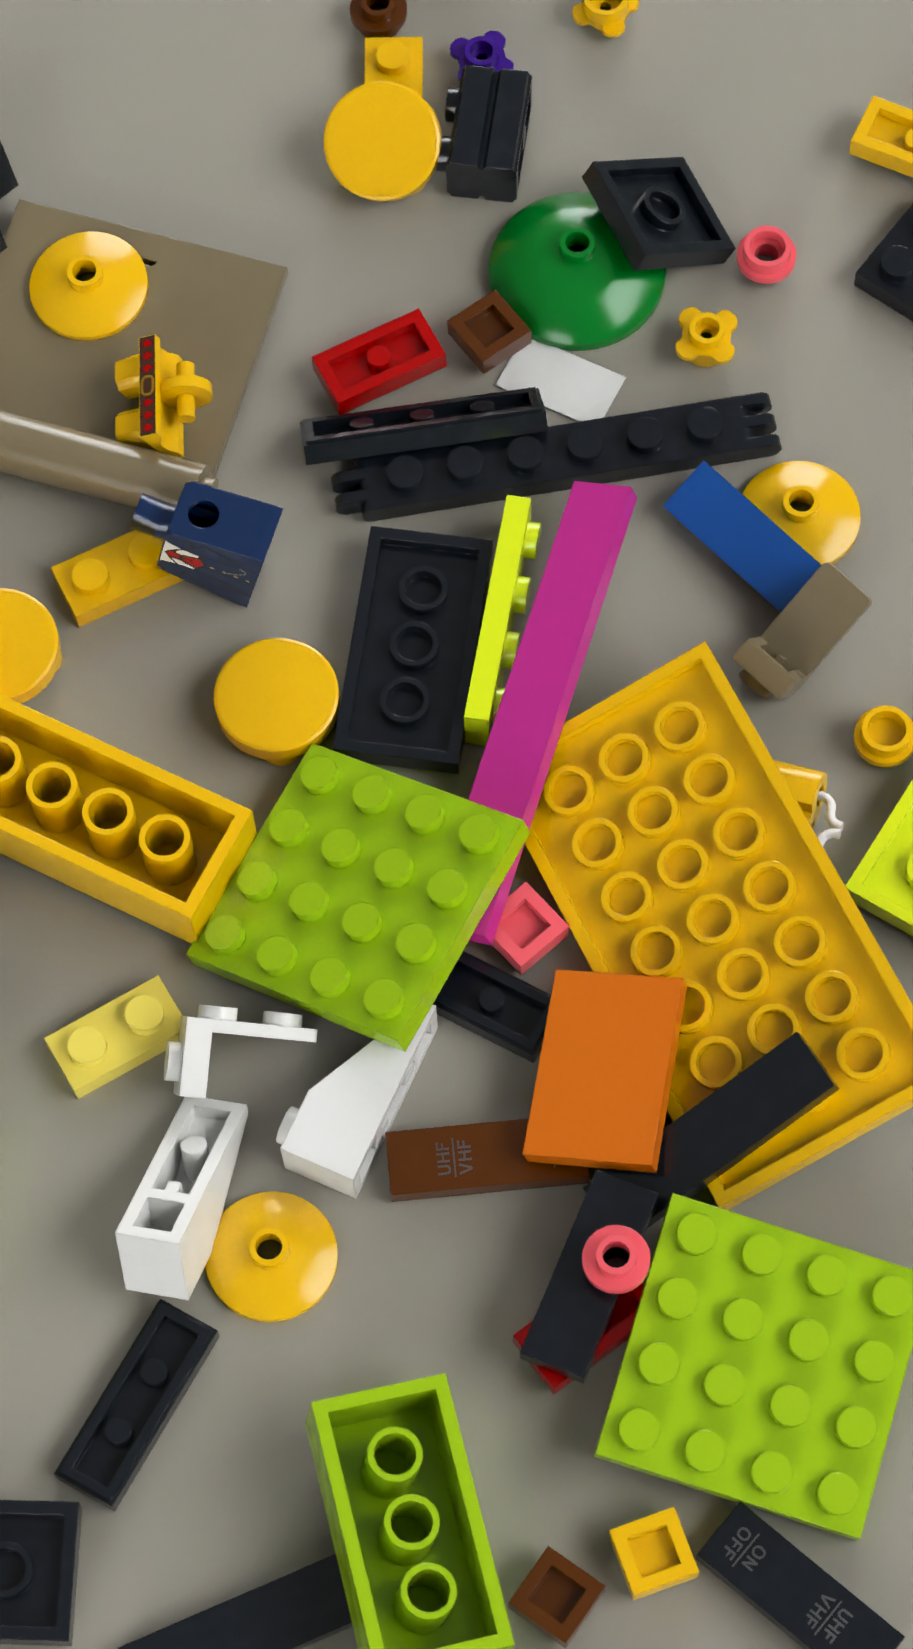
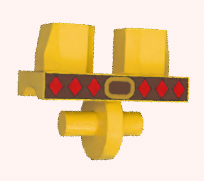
(166, 396)

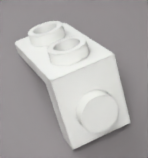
(189, 1057)

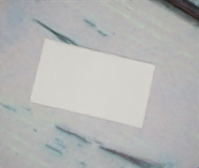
(564, 381)

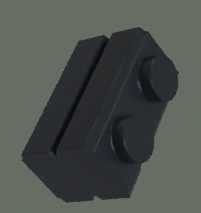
(487, 133)

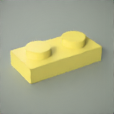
(116, 1037)

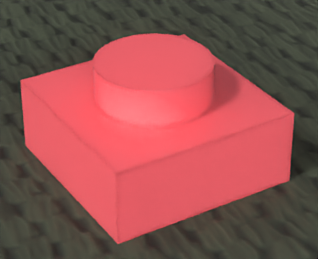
(528, 929)

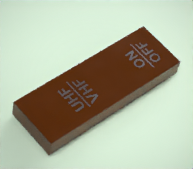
(469, 1162)

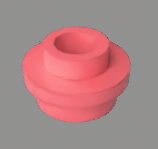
(771, 242)
(618, 1279)

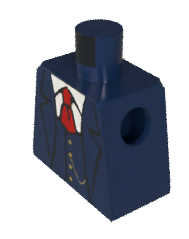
(211, 537)

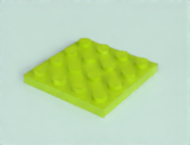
(359, 895)
(762, 1367)

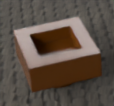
(489, 331)
(556, 1597)

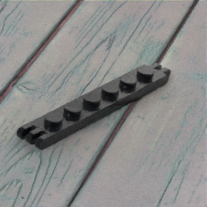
(552, 460)

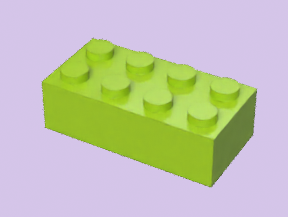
(406, 1519)

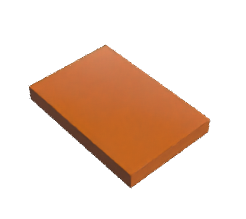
(605, 1070)

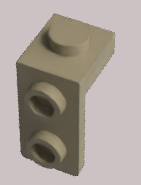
(802, 634)

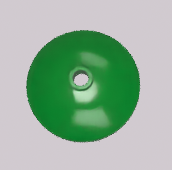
(567, 295)

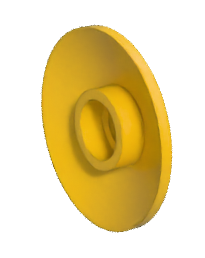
(90, 307)
(834, 516)
(277, 1286)

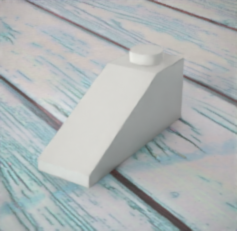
(349, 1111)
(181, 1199)

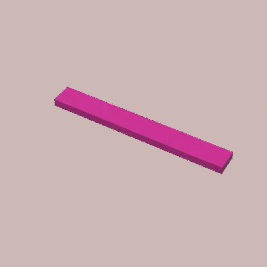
(550, 663)

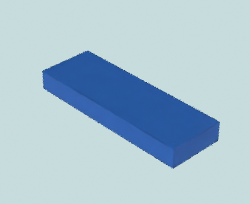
(742, 536)

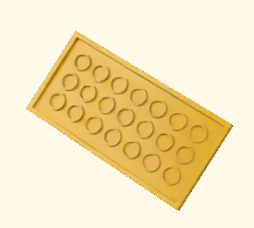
(699, 866)

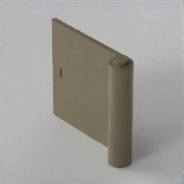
(63, 391)

